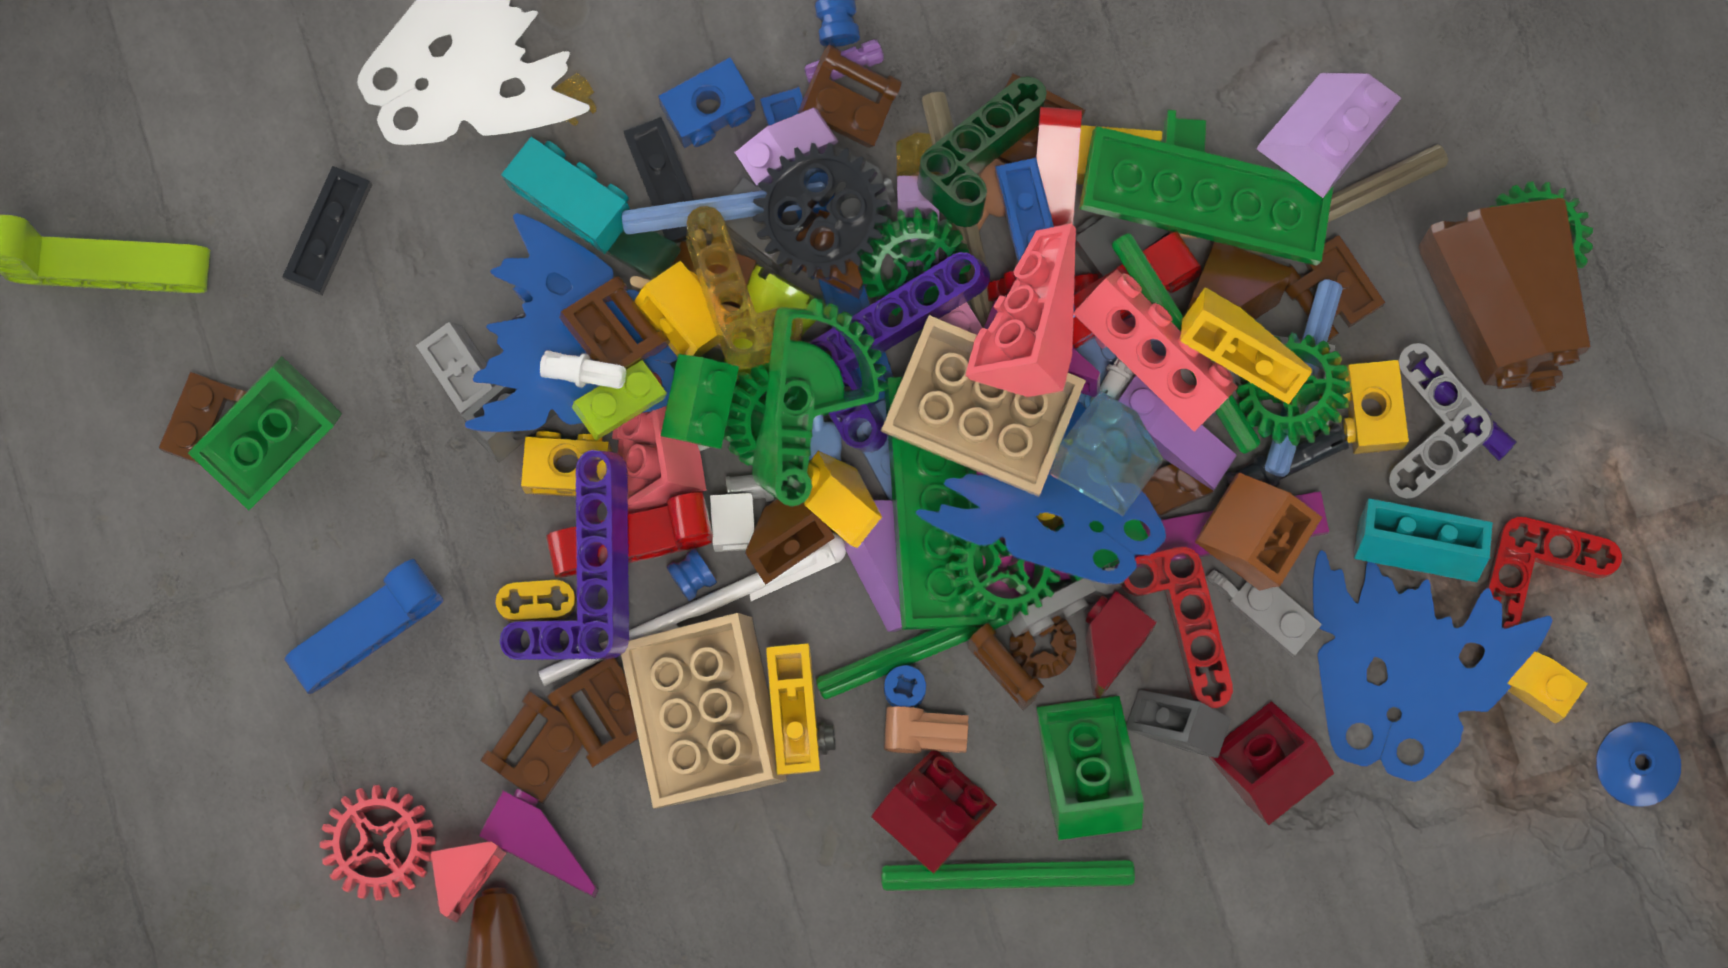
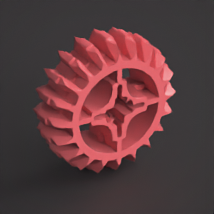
(361, 854)

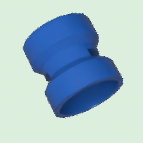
(837, 22)

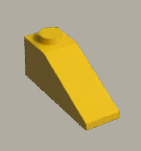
(1242, 346)
(793, 709)

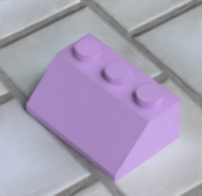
(1329, 128)

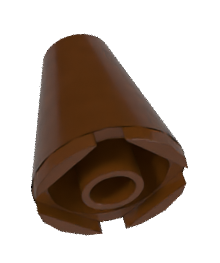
(499, 933)

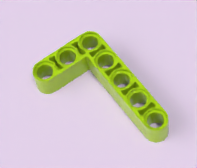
(99, 263)

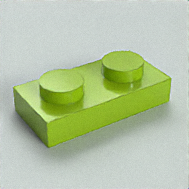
(610, 407)

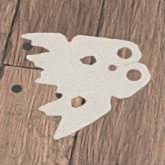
(468, 76)

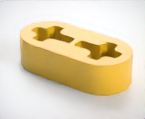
(536, 590)

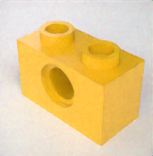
(1383, 432)
(540, 461)

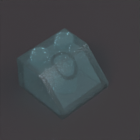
(1108, 454)

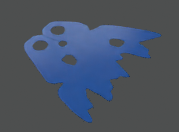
(542, 330)
(1013, 513)
(1421, 666)

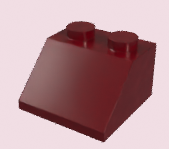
(1113, 638)
(1272, 763)

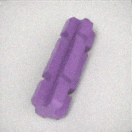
(868, 54)

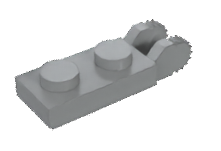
(1068, 600)
(1271, 612)

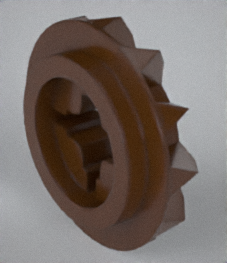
(1046, 664)

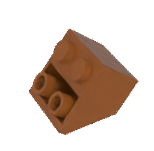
(1258, 531)

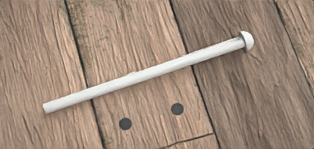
(753, 585)

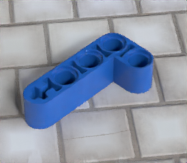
(365, 627)

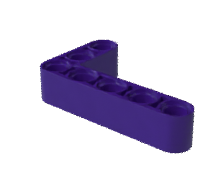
(875, 321)
(590, 573)

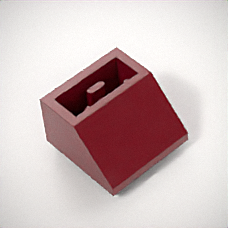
(933, 810)

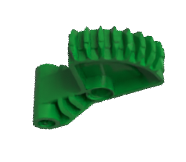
(786, 430)

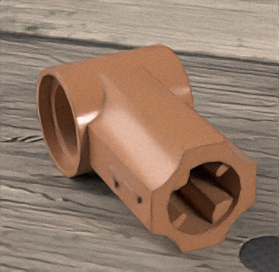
(913, 731)

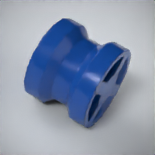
(691, 574)
(906, 693)

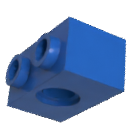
(717, 83)

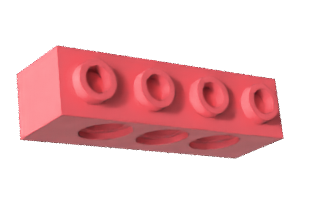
(1133, 347)

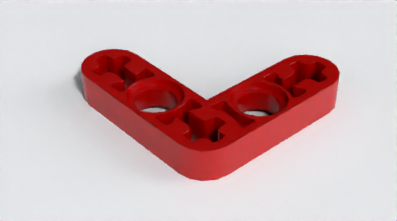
(1524, 558)

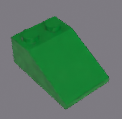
(265, 433)
(1090, 768)

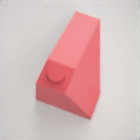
(1032, 333)
(656, 464)

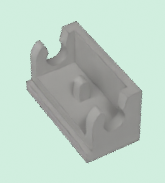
(454, 363)

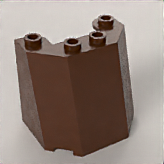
(1512, 291)

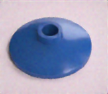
(1618, 770)

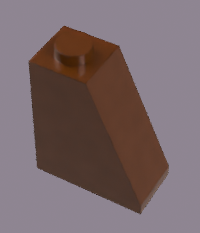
(1243, 279)

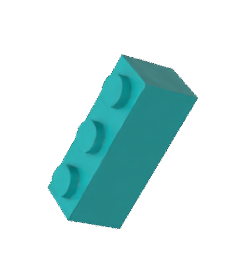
(567, 193)
(1423, 540)

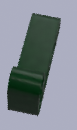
(1016, 112)

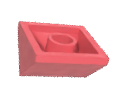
(462, 874)

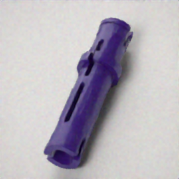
(1446, 394)

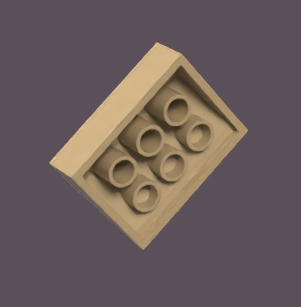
(974, 422)
(702, 711)

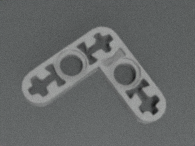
(1452, 416)

